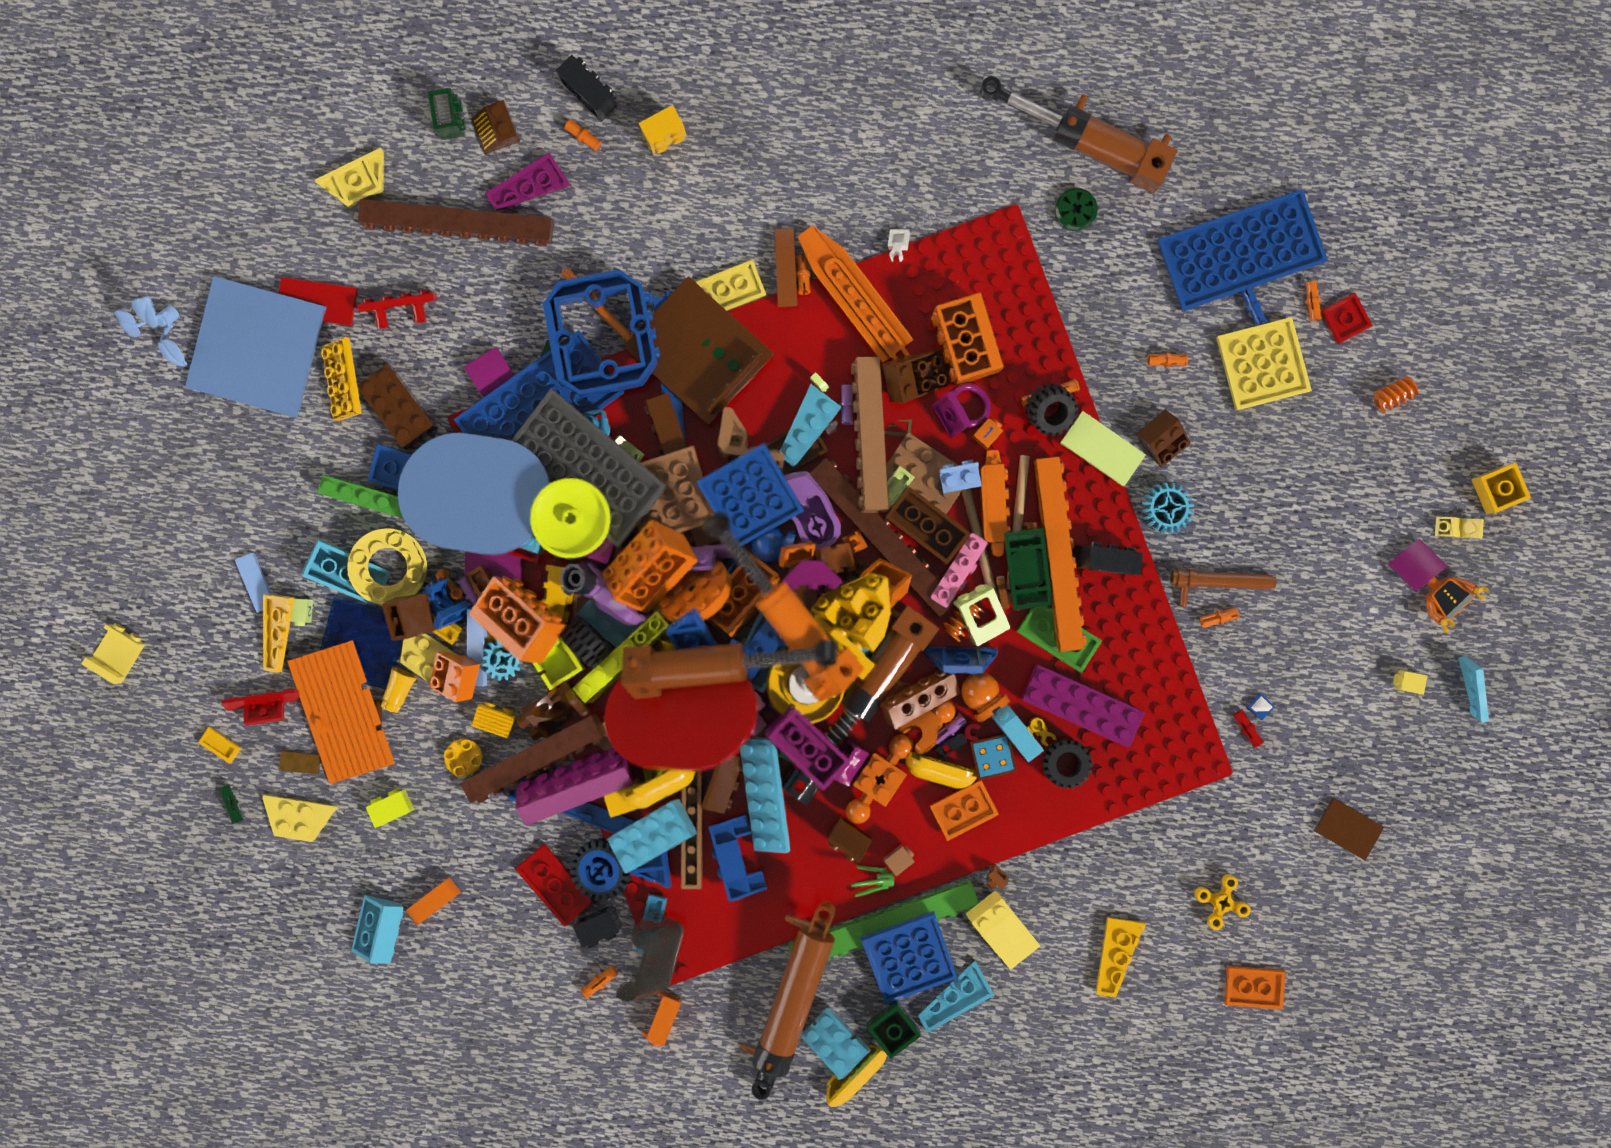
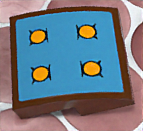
(993, 756)

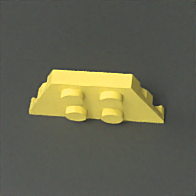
(357, 179)
(420, 654)
(296, 817)

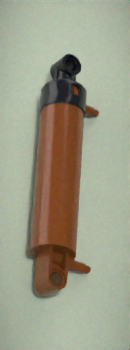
(793, 1000)

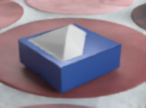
(1260, 706)

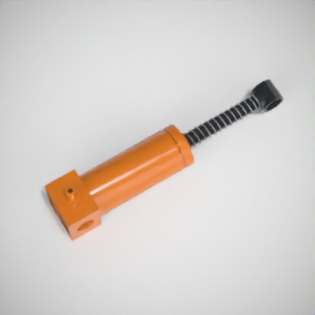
(790, 618)

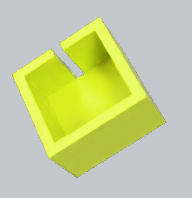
(560, 665)

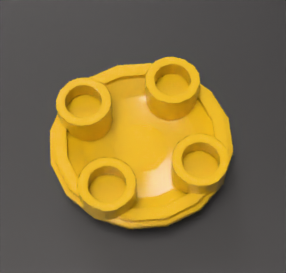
(463, 757)

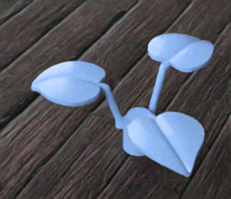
(144, 310)

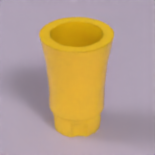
(397, 689)

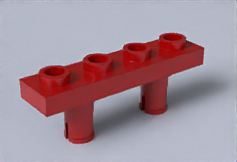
(416, 302)

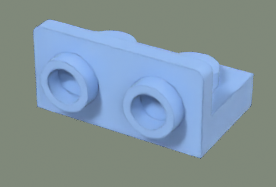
(959, 477)

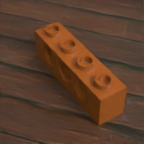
(914, 706)

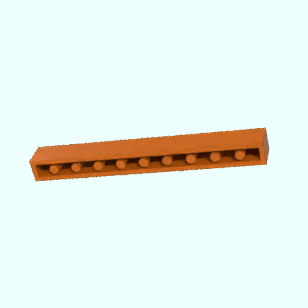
(1059, 554)

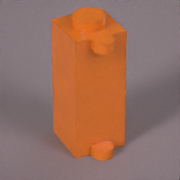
(663, 1019)

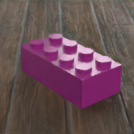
(807, 747)

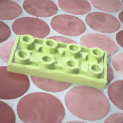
(1102, 448)

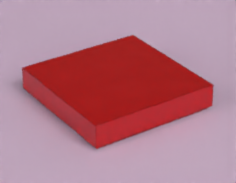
(1346, 318)

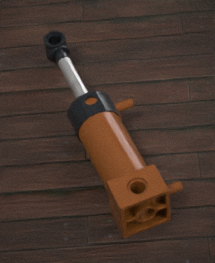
(1081, 132)

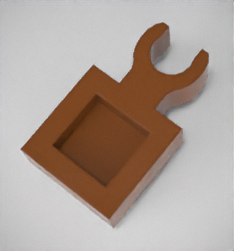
(1003, 597)

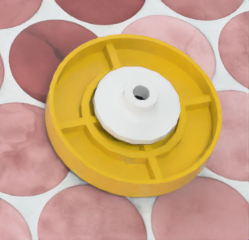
(787, 688)

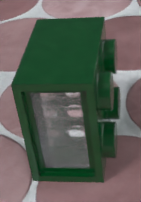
(446, 114)

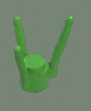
(884, 880)

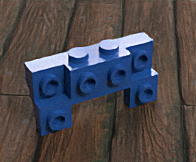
(764, 641)
(730, 859)

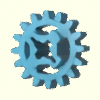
(494, 663)

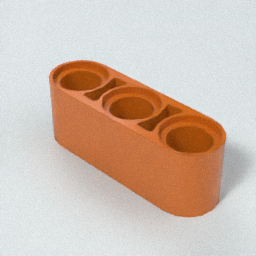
(433, 901)

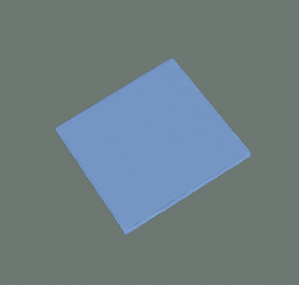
(255, 347)

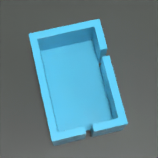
(832, 1042)

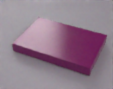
(496, 565)

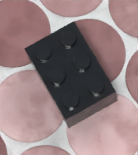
(587, 87)

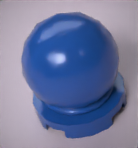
(768, 545)

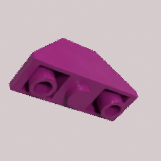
(812, 574)

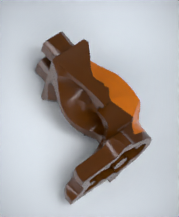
(543, 711)

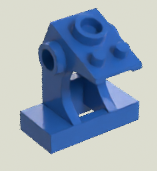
(451, 611)

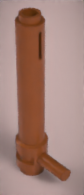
(1193, 578)

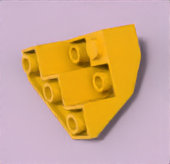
(858, 609)

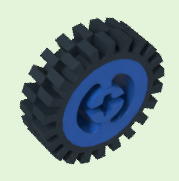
(588, 857)

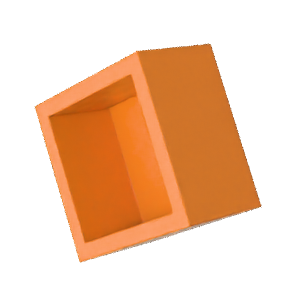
(897, 578)

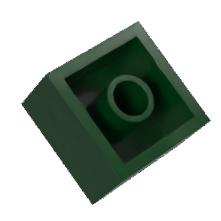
(893, 1029)

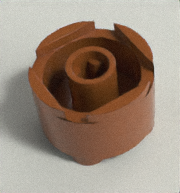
(836, 558)

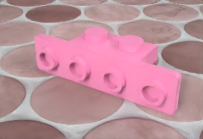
(961, 566)

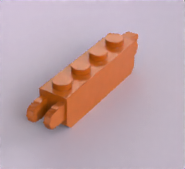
(993, 502)

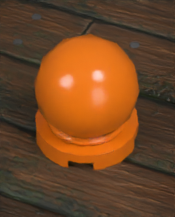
(982, 694)

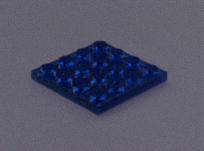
(370, 635)

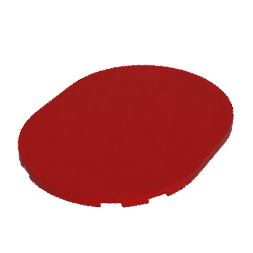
(682, 727)

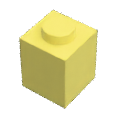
(1410, 682)

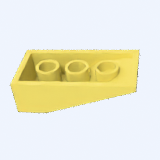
(1002, 929)

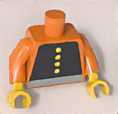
(1449, 598)

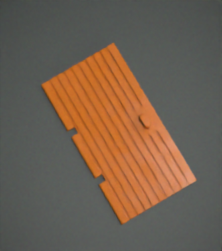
(340, 712)

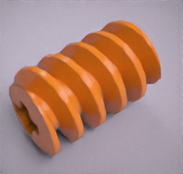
(1394, 392)
(958, 624)

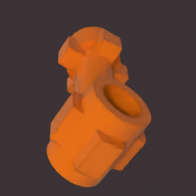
(456, 593)

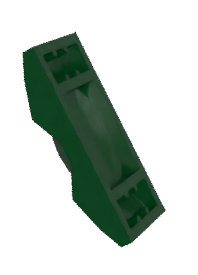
(1027, 569)

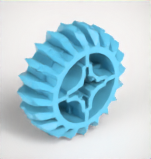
(1167, 499)

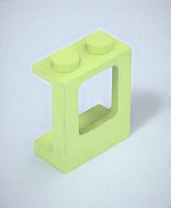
(981, 634)

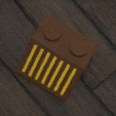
(495, 127)

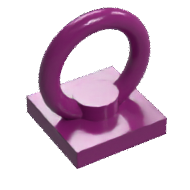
(953, 414)

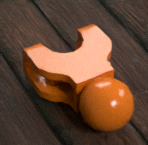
(929, 724)

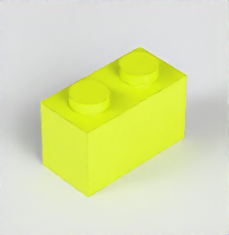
(387, 809)

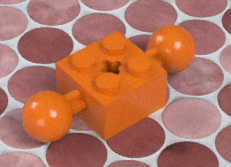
(858, 809)

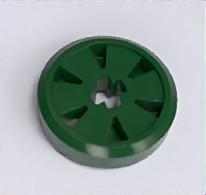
(1087, 212)

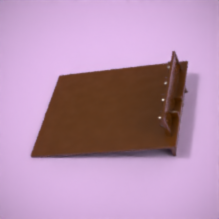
(691, 369)

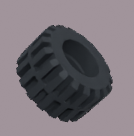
(1061, 418)
(586, 642)
(1083, 763)

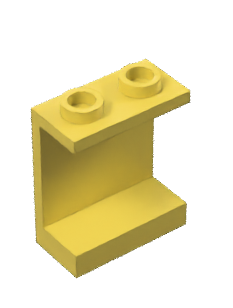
(115, 654)

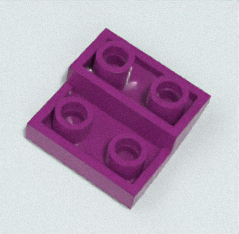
(489, 371)
(1417, 565)

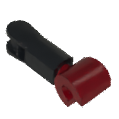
(957, 740)

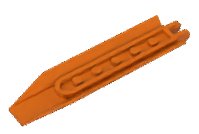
(855, 295)

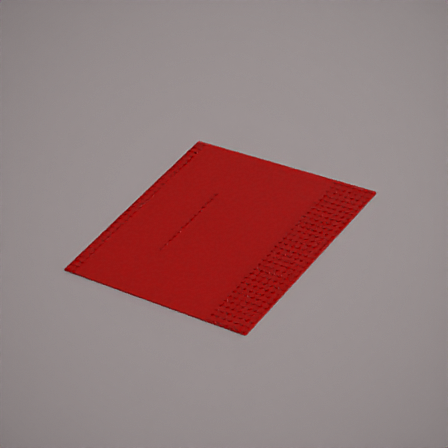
(1136, 662)

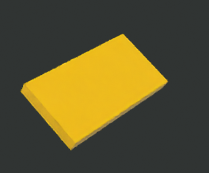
(341, 379)

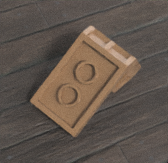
(734, 441)

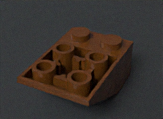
(915, 375)

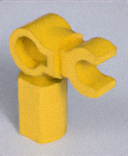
(1038, 726)

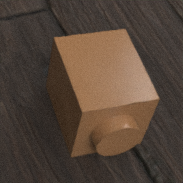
(899, 859)

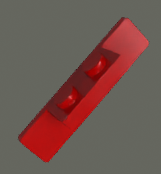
(262, 707)

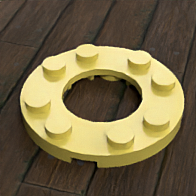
(380, 539)

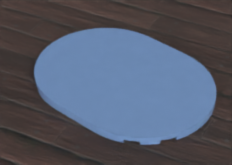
(471, 493)

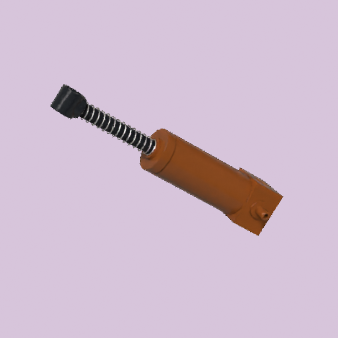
(650, 671)

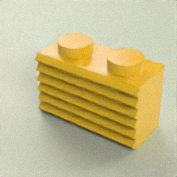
(494, 720)

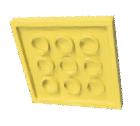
(1263, 363)

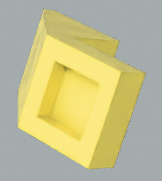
(1459, 527)

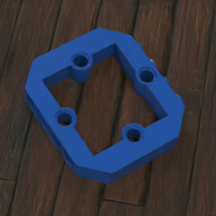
(580, 290)

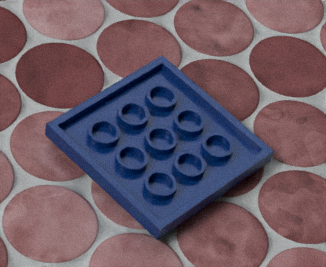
(751, 494)
(909, 957)

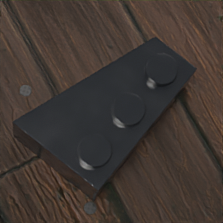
(1108, 558)

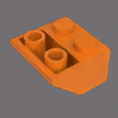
(454, 676)

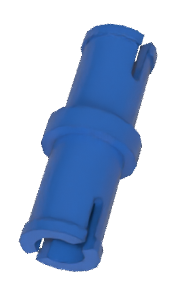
(1254, 307)

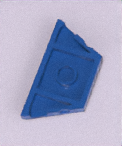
(690, 632)
(961, 659)
(655, 871)

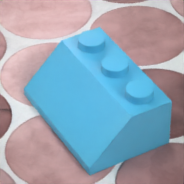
(377, 929)

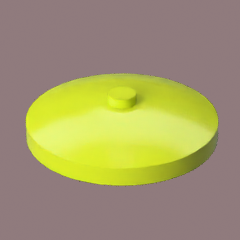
(570, 518)

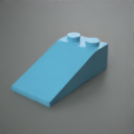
(330, 568)

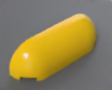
(940, 771)
(658, 788)
(842, 1090)

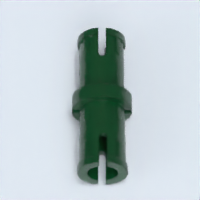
(236, 815)

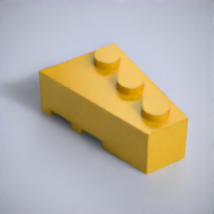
(554, 596)

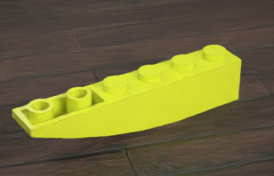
(610, 668)

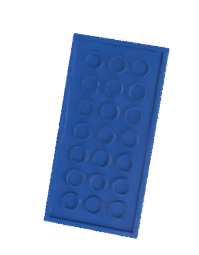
(1242, 250)
(511, 404)

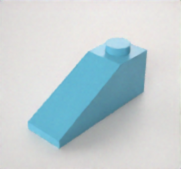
(1016, 732)

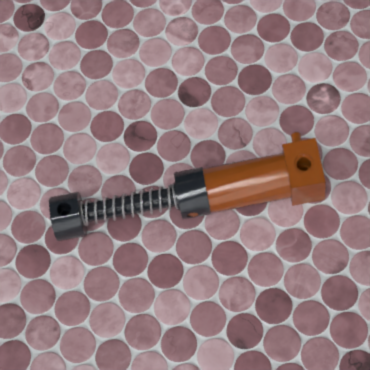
(864, 695)

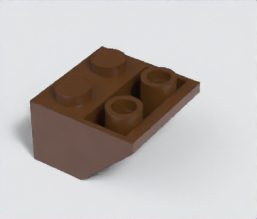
(1163, 437)
(408, 616)
(848, 839)

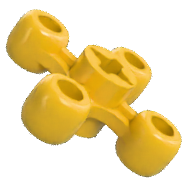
(1224, 894)

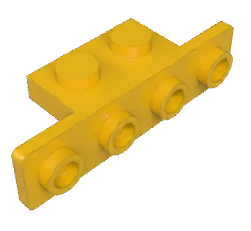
(842, 642)

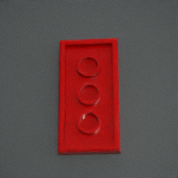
(337, 299)
(553, 884)

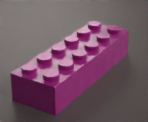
(1082, 705)
(573, 785)

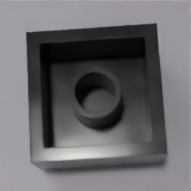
(597, 926)

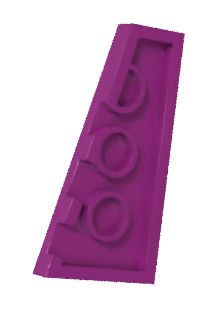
(529, 183)

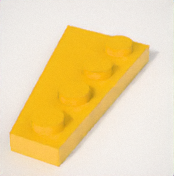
(276, 624)
(1118, 946)

